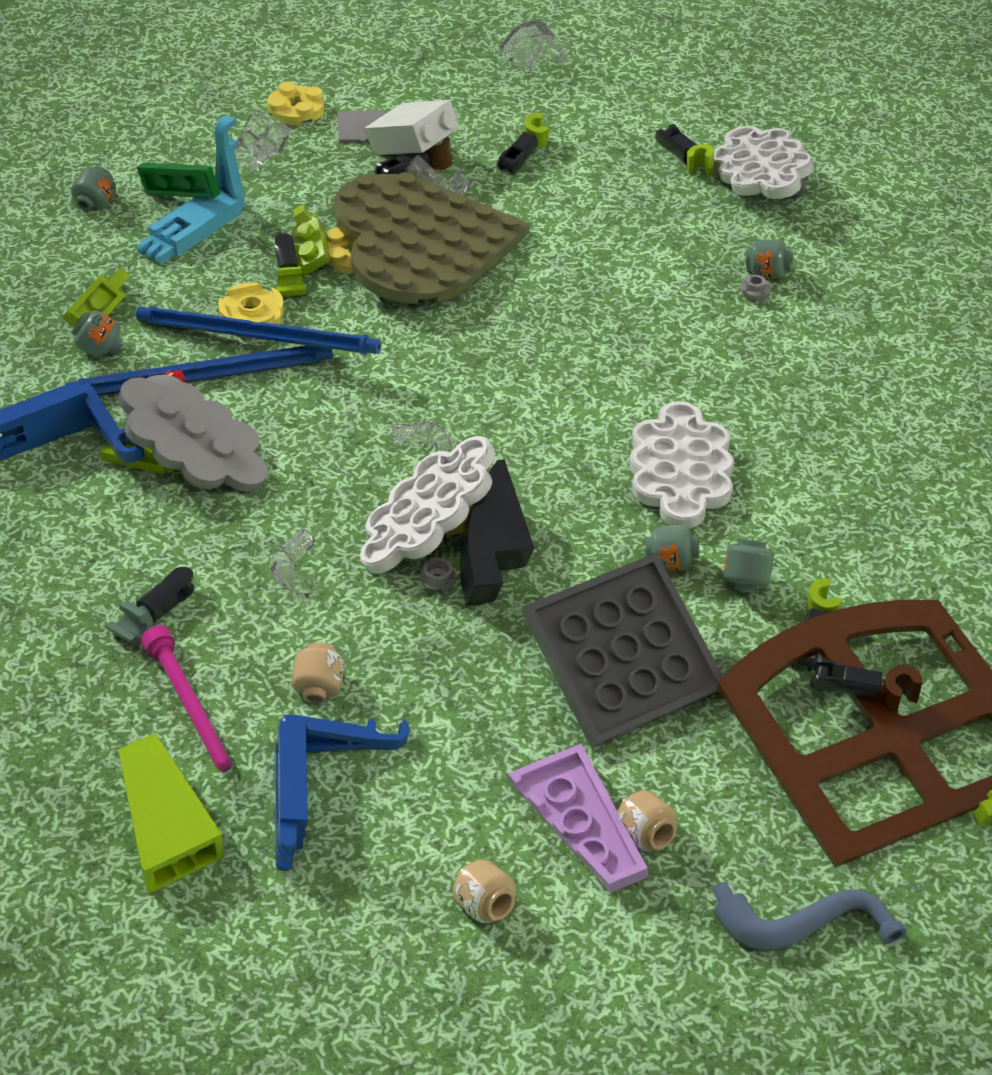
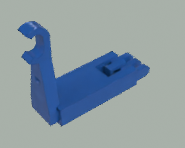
(59, 415)
(296, 738)

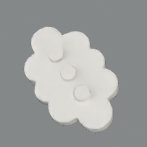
(762, 162)
(681, 464)
(428, 504)

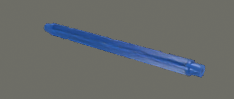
(259, 330)
(217, 367)

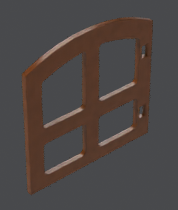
(890, 734)

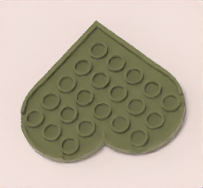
(419, 237)

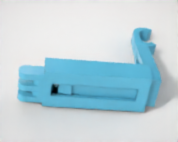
(200, 216)

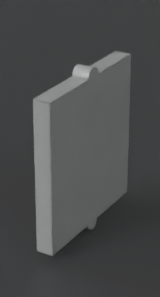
(352, 124)

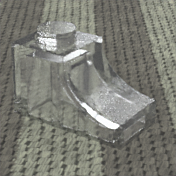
(260, 140)

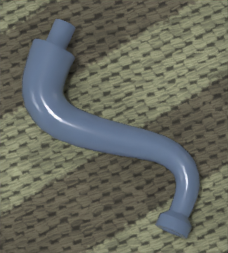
(773, 935)

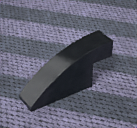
(493, 539)

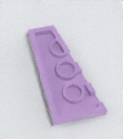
(581, 813)

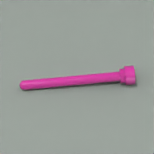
(160, 645)

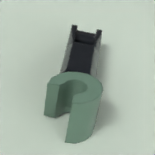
(153, 605)

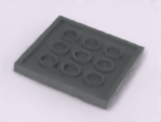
(623, 649)

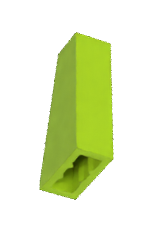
(167, 817)

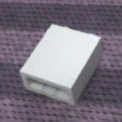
(412, 127)

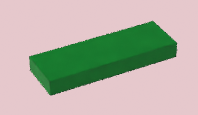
(178, 180)

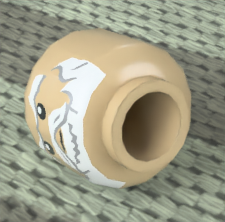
(317, 672)
(648, 820)
(484, 891)

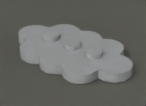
(192, 435)

